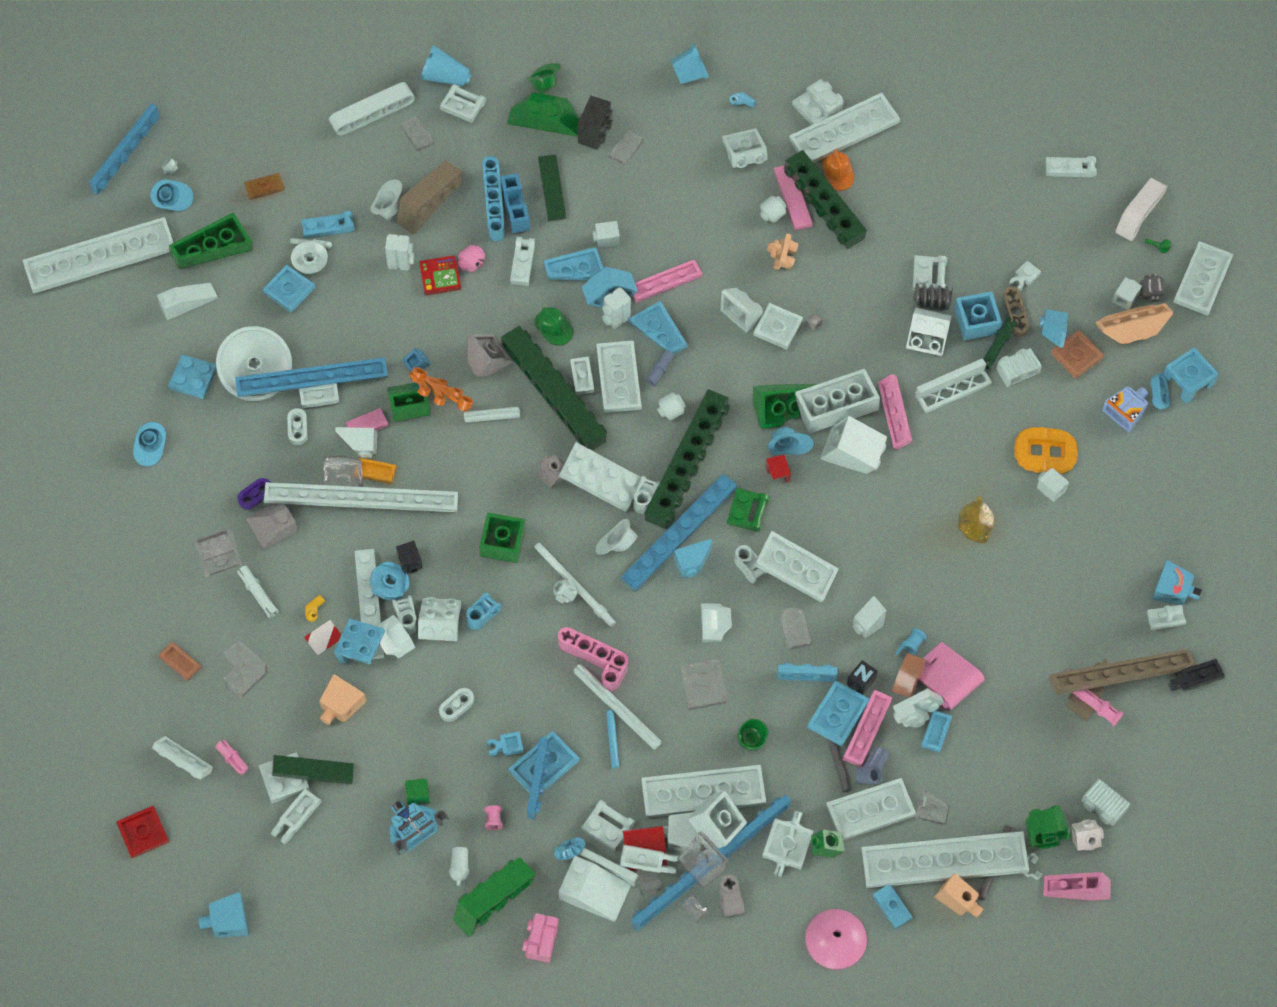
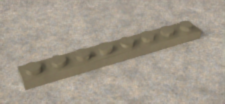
(1121, 671)

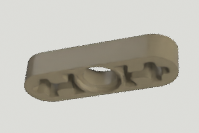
(1018, 303)

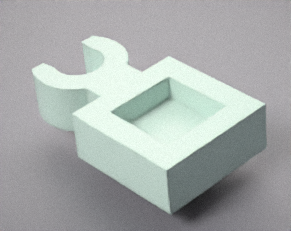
(1025, 274)

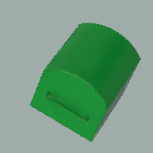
(417, 791)

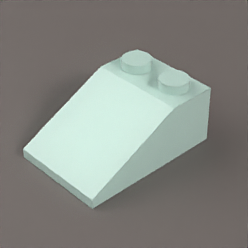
(593, 889)

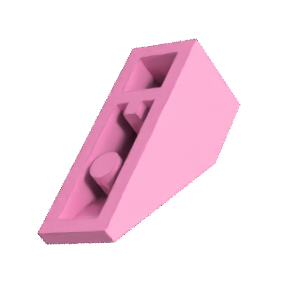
(1078, 886)

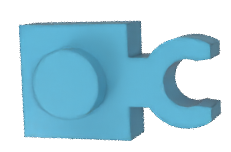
(509, 744)

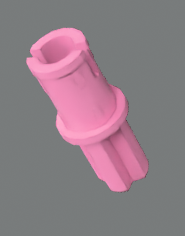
(231, 757)

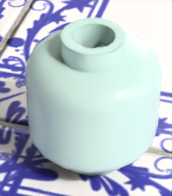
(772, 209)
(671, 406)

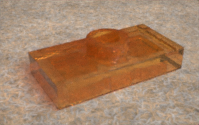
(264, 186)

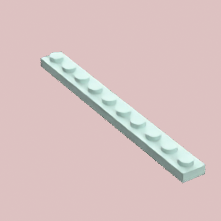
(361, 497)

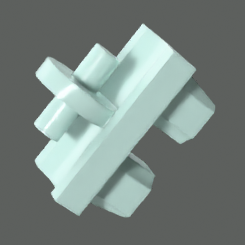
(1166, 617)

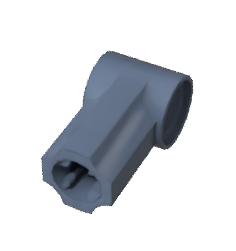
(871, 771)

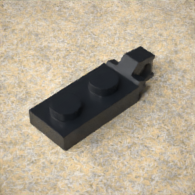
(1197, 676)

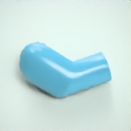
(742, 98)

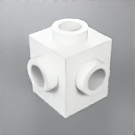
(1087, 835)

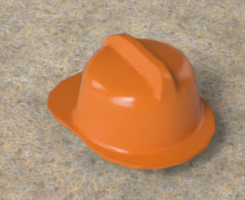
(838, 170)

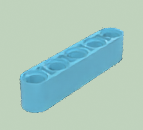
(493, 205)

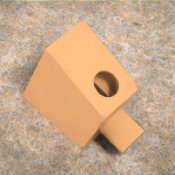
(340, 700)
(959, 896)

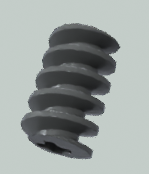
(932, 296)

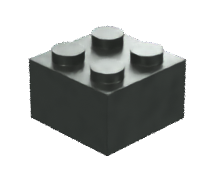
(594, 122)

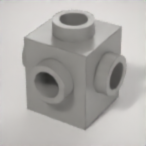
(550, 470)

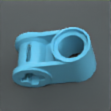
(485, 609)

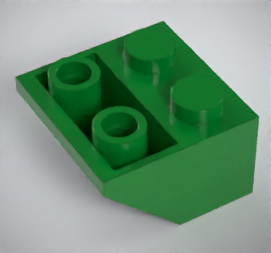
(407, 402)

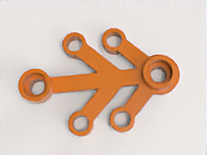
(439, 387)

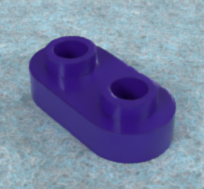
(253, 493)

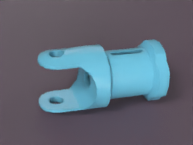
(913, 641)

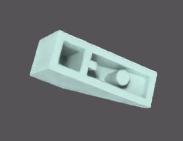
(185, 298)

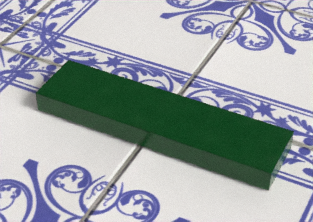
(552, 187)
(312, 769)

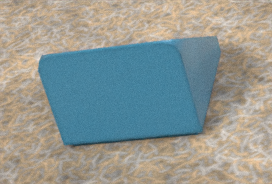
(416, 358)

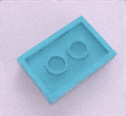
(838, 713)
(559, 762)

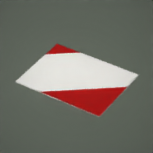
(323, 637)

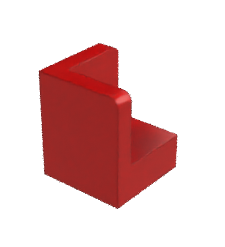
(778, 467)

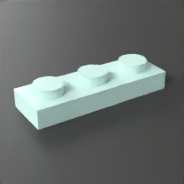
(182, 757)

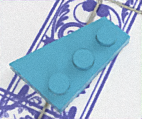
(659, 327)

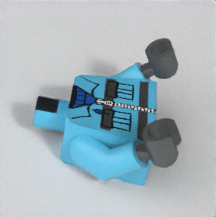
(413, 825)

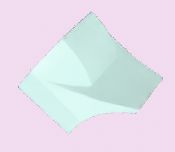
(715, 622)
(395, 639)

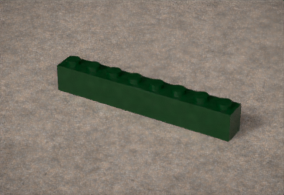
(553, 388)

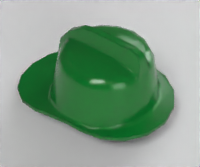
(544, 77)
(554, 326)

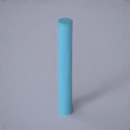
(612, 739)

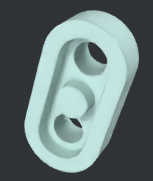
(297, 428)
(455, 705)

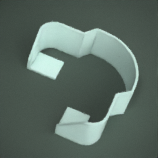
(1037, 876)

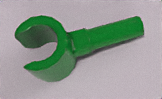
(1163, 247)

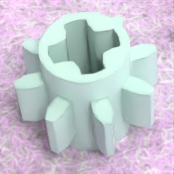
(565, 590)

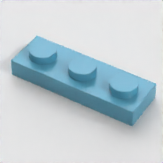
(806, 672)

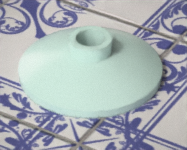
(306, 251)

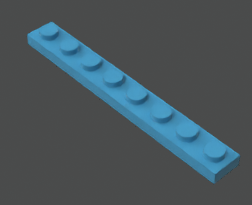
(310, 377)
(678, 532)

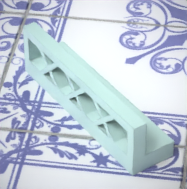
(951, 380)

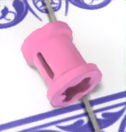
(493, 818)

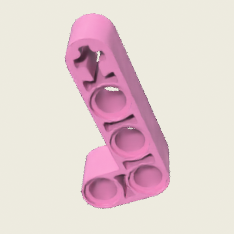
(590, 655)

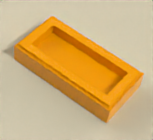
(378, 471)

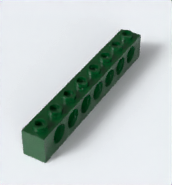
(655, 512)

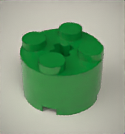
(1047, 827)

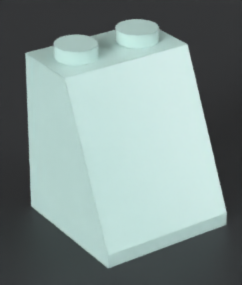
(854, 446)

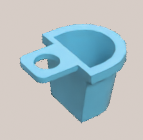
(689, 65)

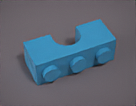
(514, 203)

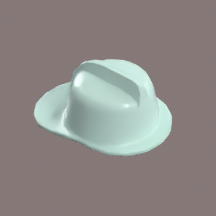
(387, 199)
(617, 539)

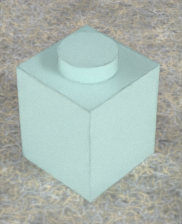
(606, 234)
(1127, 293)
(1052, 484)

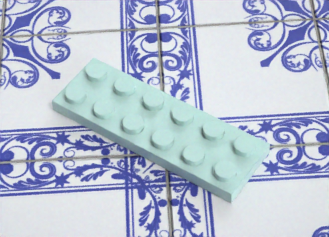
(845, 128)
(687, 791)

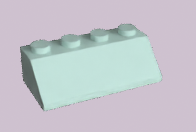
(837, 399)

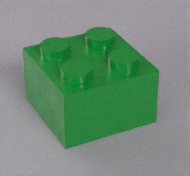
(502, 537)

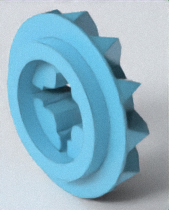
(569, 849)

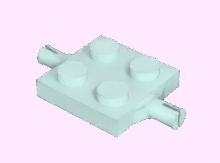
(787, 843)

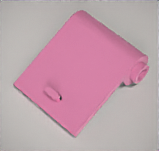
(949, 675)

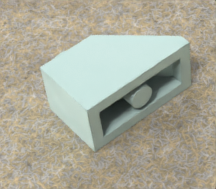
(869, 618)

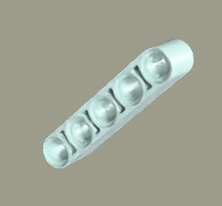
(371, 108)

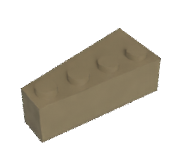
(428, 196)

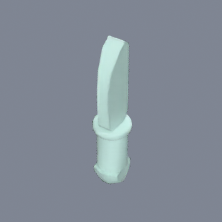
(327, 244)

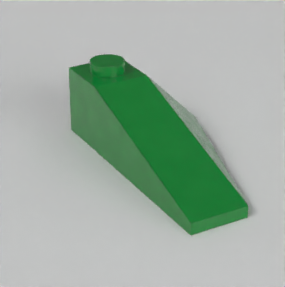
(776, 403)

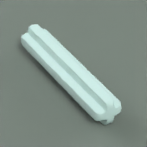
(492, 414)

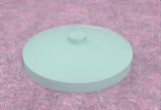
(251, 352)

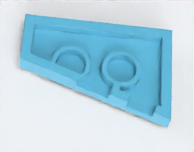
(574, 266)

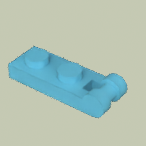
(328, 225)

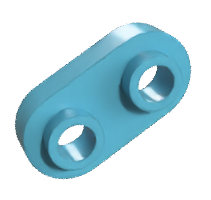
(1160, 391)

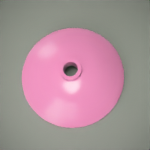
(834, 951)

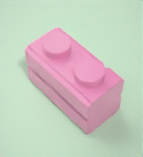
(541, 937)

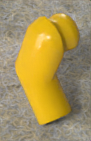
(311, 610)

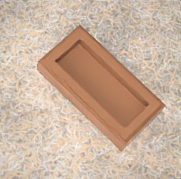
(179, 661)

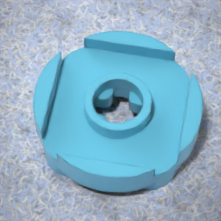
(382, 588)

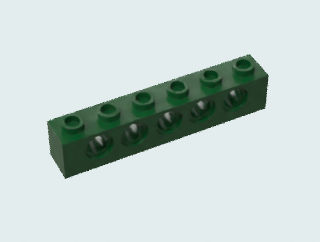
(813, 177)

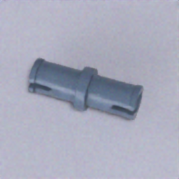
(660, 368)

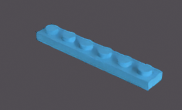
(124, 149)

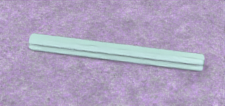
(618, 707)

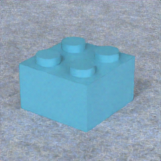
(977, 315)

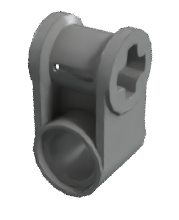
(731, 899)

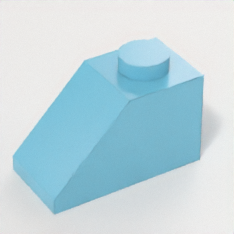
(1054, 326)
(692, 558)

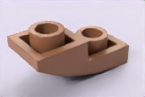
(908, 675)

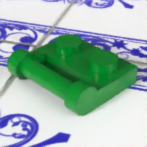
(742, 506)

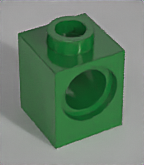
(827, 843)

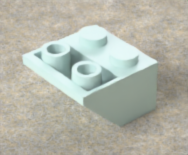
(928, 331)

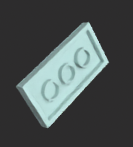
(1203, 278)
(618, 376)
(600, 477)
(796, 566)
(871, 809)

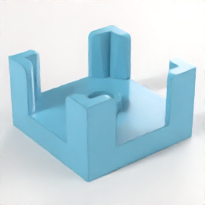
(1191, 373)

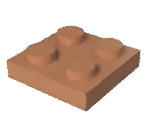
(1077, 354)

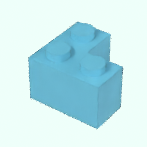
(605, 283)

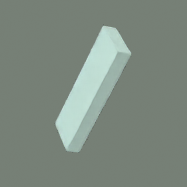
(615, 869)

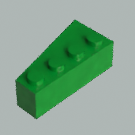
(212, 242)

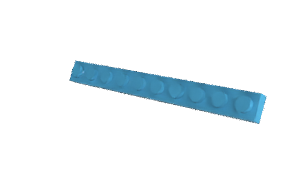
(686, 881)

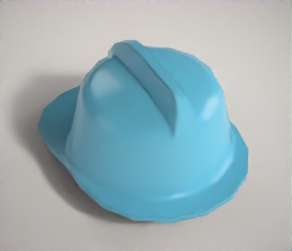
(171, 195)
(789, 442)
(149, 443)

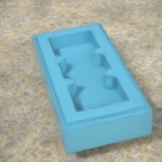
(936, 731)
(892, 906)

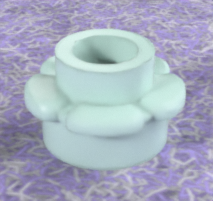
(169, 166)

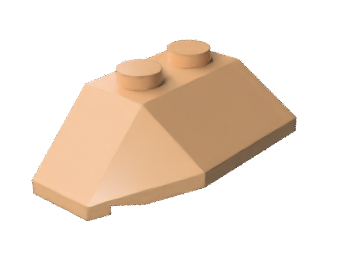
(1135, 323)

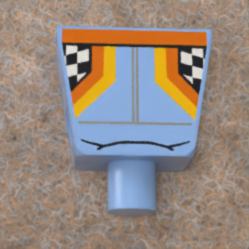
(1126, 407)

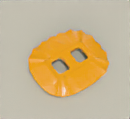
(1045, 438)

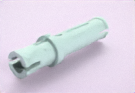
(255, 588)

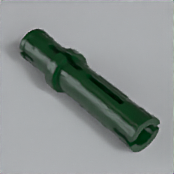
(1001, 337)

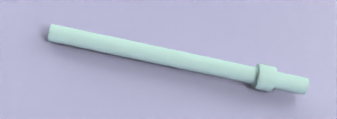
(599, 610)

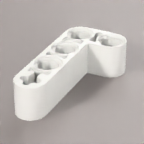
(1140, 209)

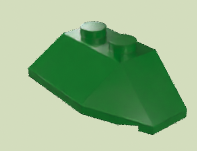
(545, 114)

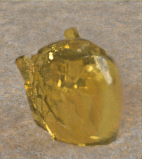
(976, 521)

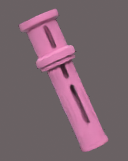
(1102, 707)

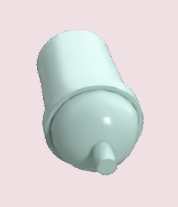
(459, 864)

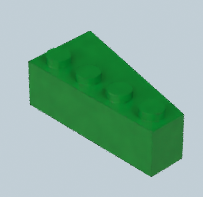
(492, 895)

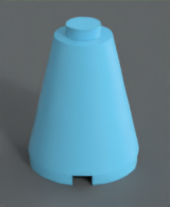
(444, 69)

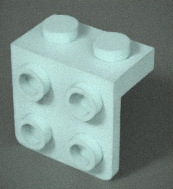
(439, 619)

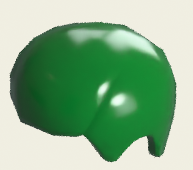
(752, 734)

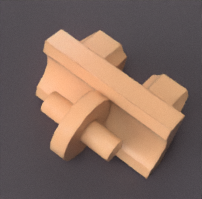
(780, 251)

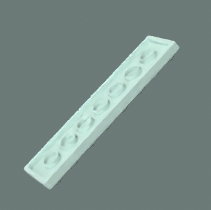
(98, 255)
(943, 857)

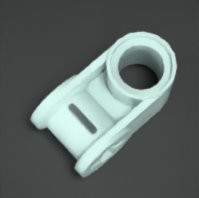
(644, 493)
(747, 565)
(405, 612)

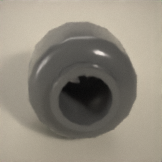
(1152, 287)

